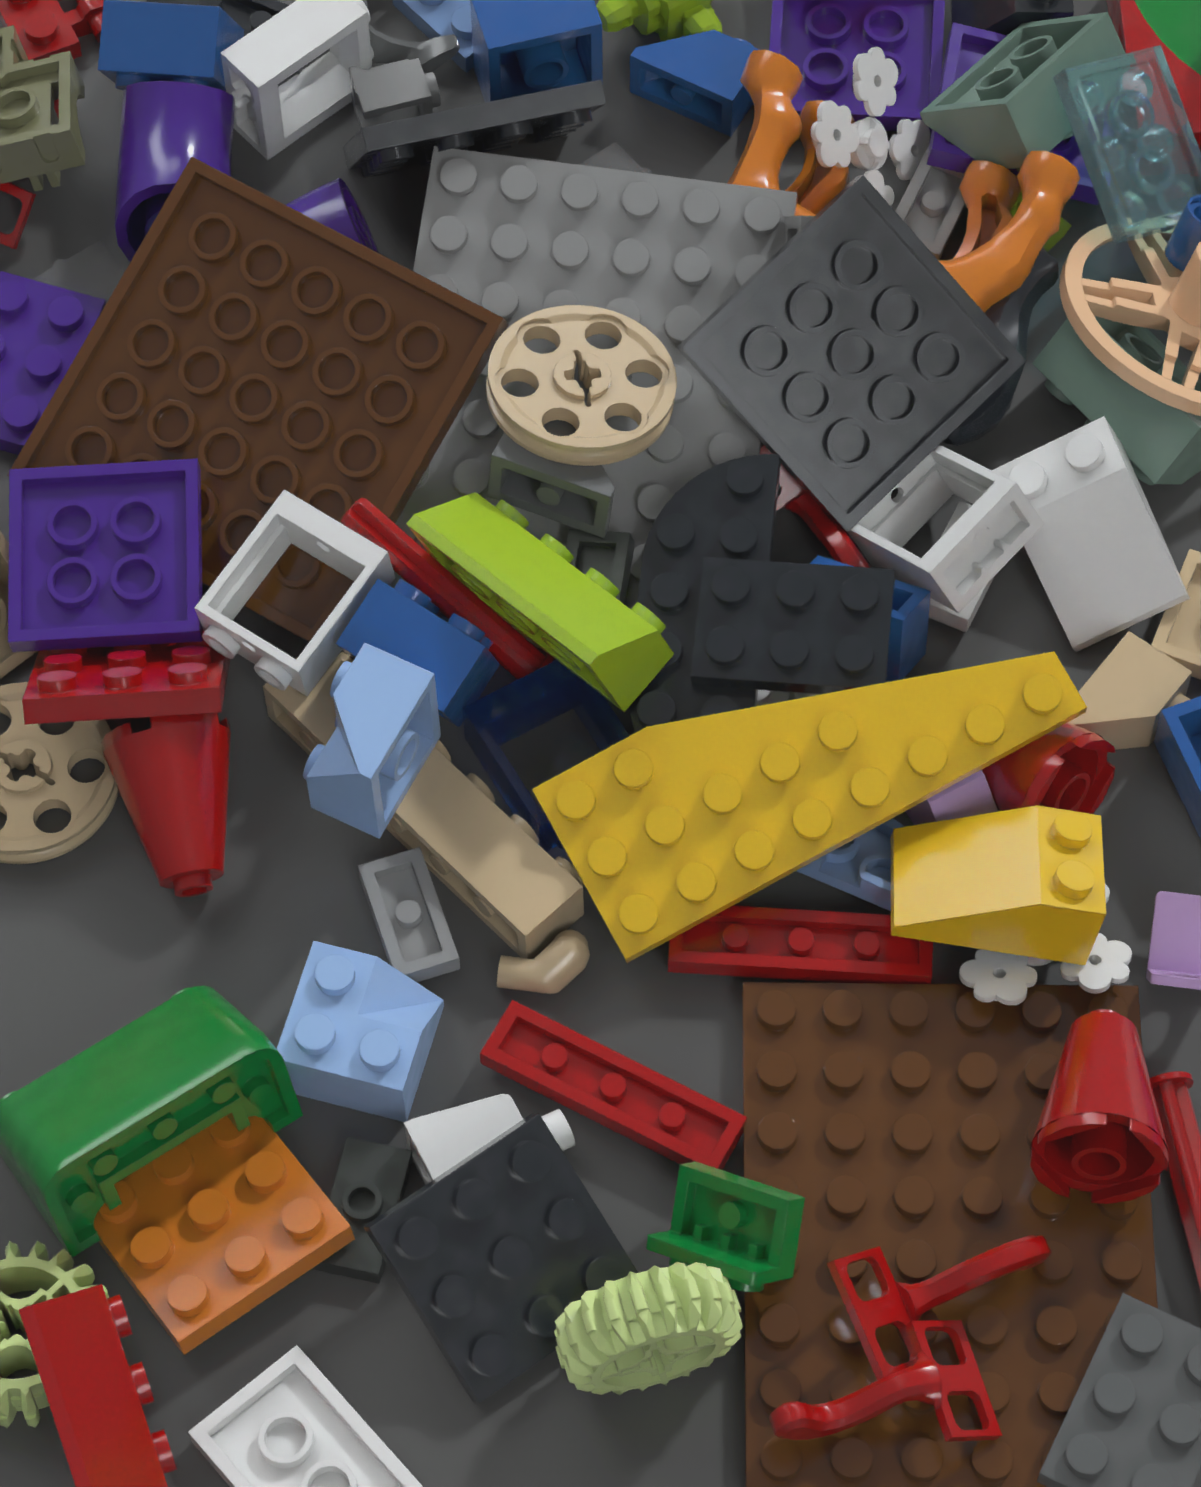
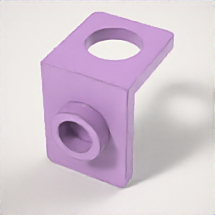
(1175, 941)

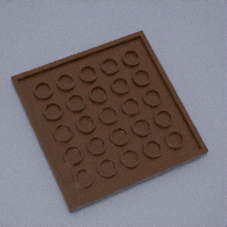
(273, 365)

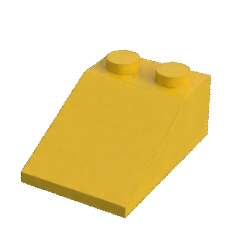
(1002, 882)

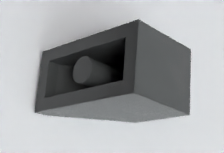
(552, 489)

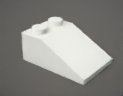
(1098, 536)

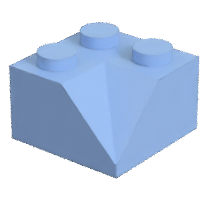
(380, 739)
(358, 1032)

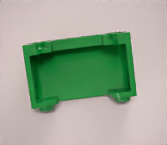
(135, 1101)

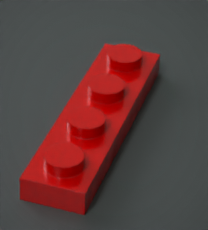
(801, 947)
(611, 1089)

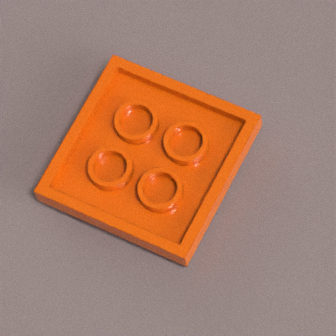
(218, 1228)

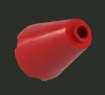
(1055, 771)
(176, 795)
(1100, 1116)

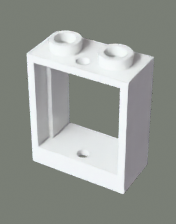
(258, 62)
(322, 537)
(971, 549)

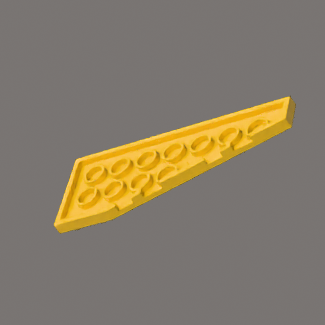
(745, 796)

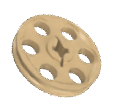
(561, 397)
(51, 786)

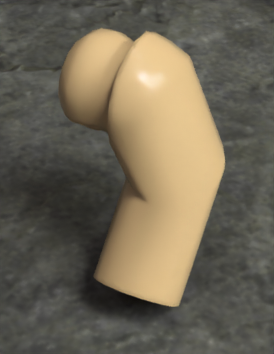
(550, 969)

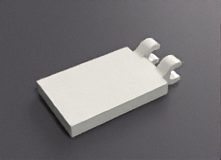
(295, 1433)

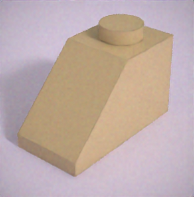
(1130, 692)

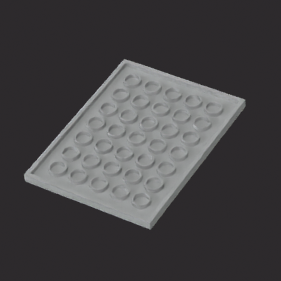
(606, 238)

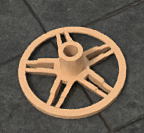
(1166, 303)

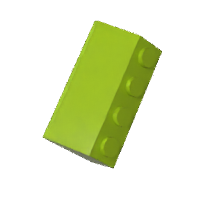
(545, 595)

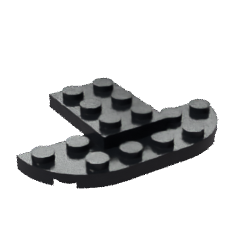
(749, 619)

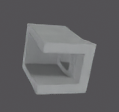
(393, 92)

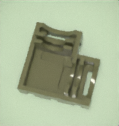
(30, 132)

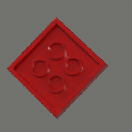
(125, 682)

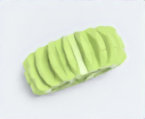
(50, 1280)
(648, 1328)

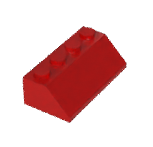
(95, 1391)

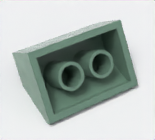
(1010, 97)
(1156, 437)

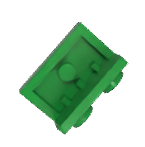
(732, 1226)

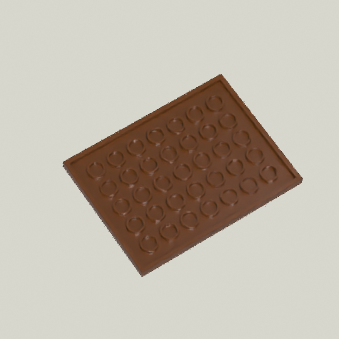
(914, 1135)

